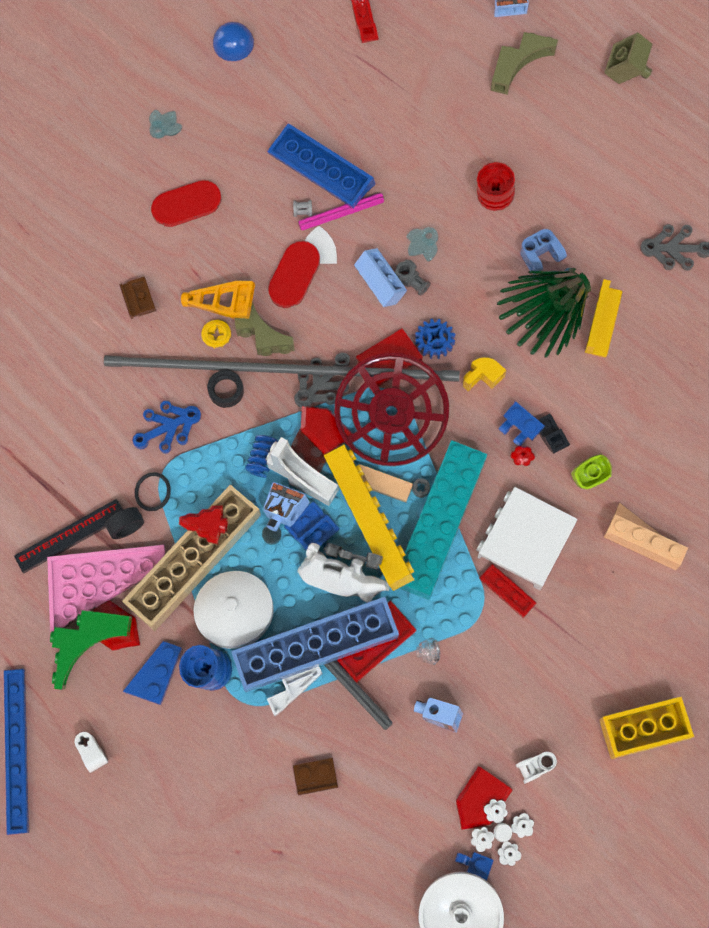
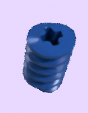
(258, 461)

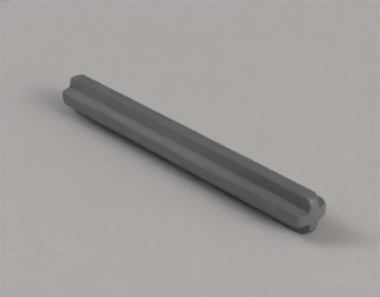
(357, 692)

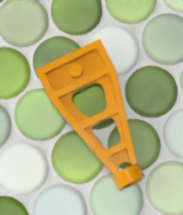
(241, 301)

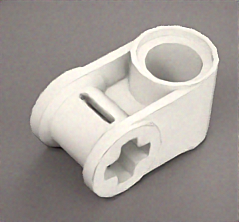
(92, 754)
(535, 766)

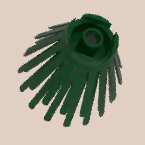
(564, 293)

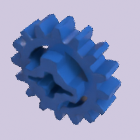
(432, 331)

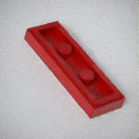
(507, 591)

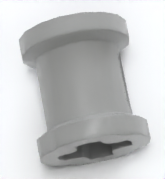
(296, 205)

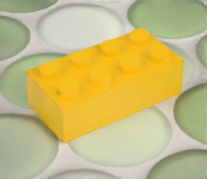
(646, 728)

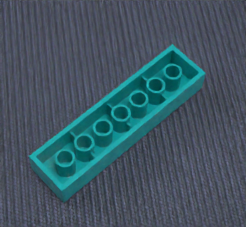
(442, 516)

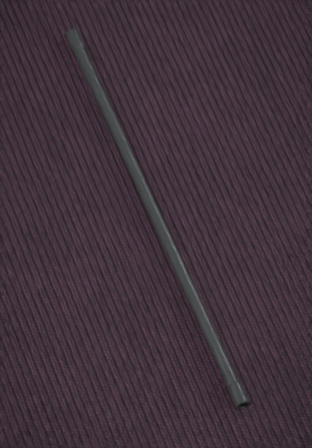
(119, 361)

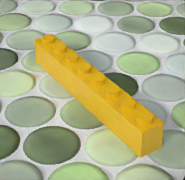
(369, 518)

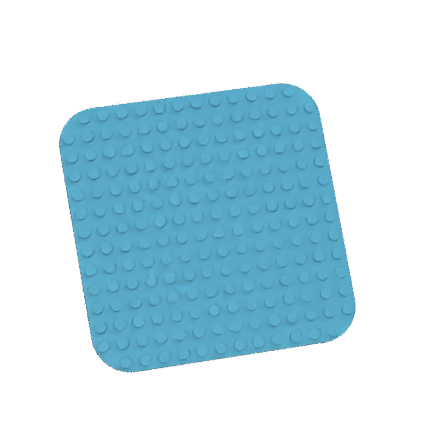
(205, 474)

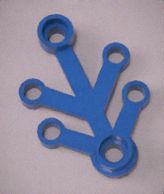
(170, 426)

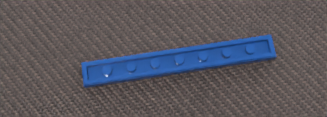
(16, 752)

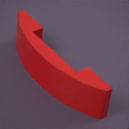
(364, 21)

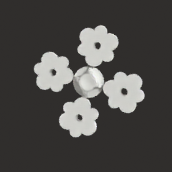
(502, 832)

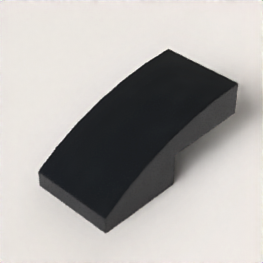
(552, 435)

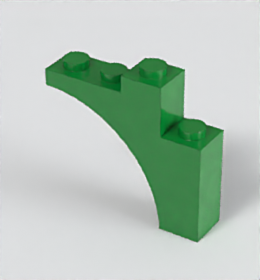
(73, 643)

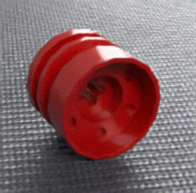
(495, 186)

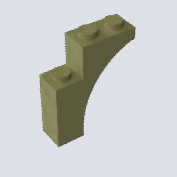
(513, 60)
(267, 339)

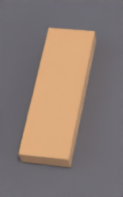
(387, 484)

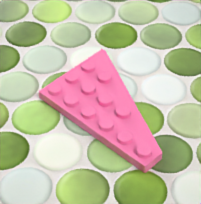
(93, 578)

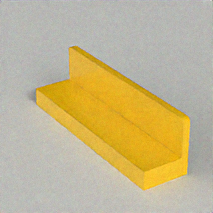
(603, 320)

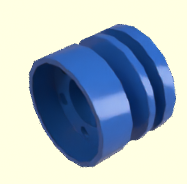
(205, 668)

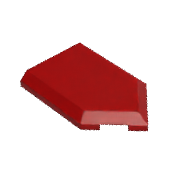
(321, 428)
(119, 642)
(478, 793)

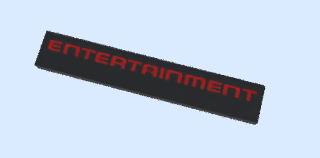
(66, 537)

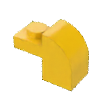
(486, 370)

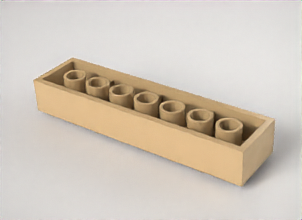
(189, 562)

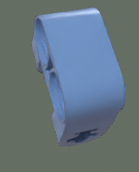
(539, 247)

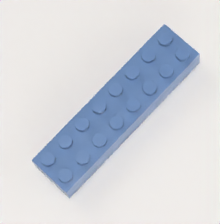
(315, 644)

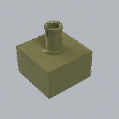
(629, 59)

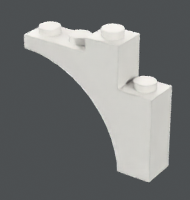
(300, 475)

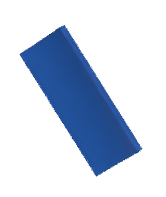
(321, 166)

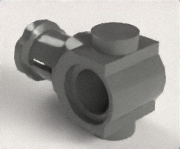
(412, 278)

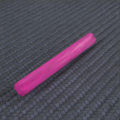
(340, 211)

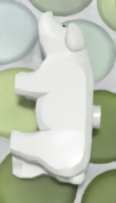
(338, 577)

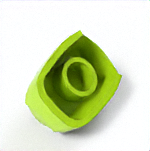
(592, 472)

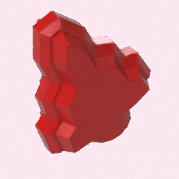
(207, 523)

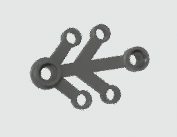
(673, 248)
(320, 383)
(373, 560)

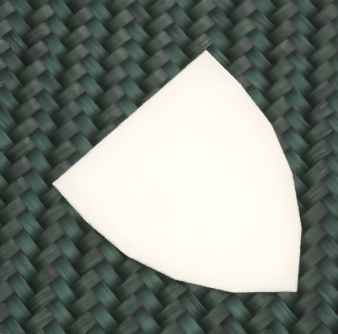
(324, 244)

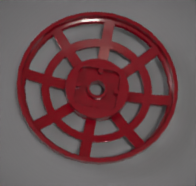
(396, 398)

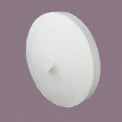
(233, 609)
(461, 902)

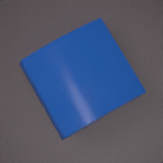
(312, 527)

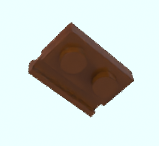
(137, 297)
(315, 776)

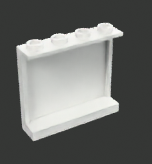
(526, 537)

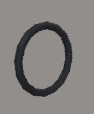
(167, 495)

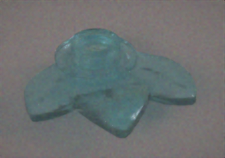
(165, 123)
(420, 244)

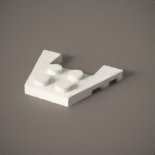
(294, 687)

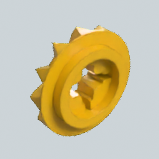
(210, 328)

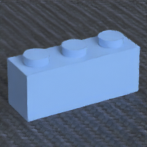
(380, 277)

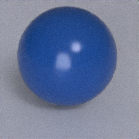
(233, 41)

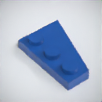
(155, 675)

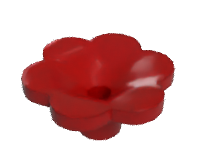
(522, 455)

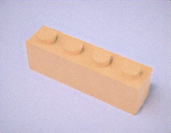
(638, 536)

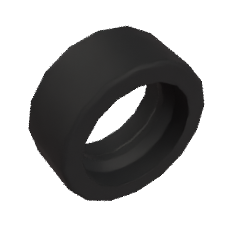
(223, 375)
(124, 523)

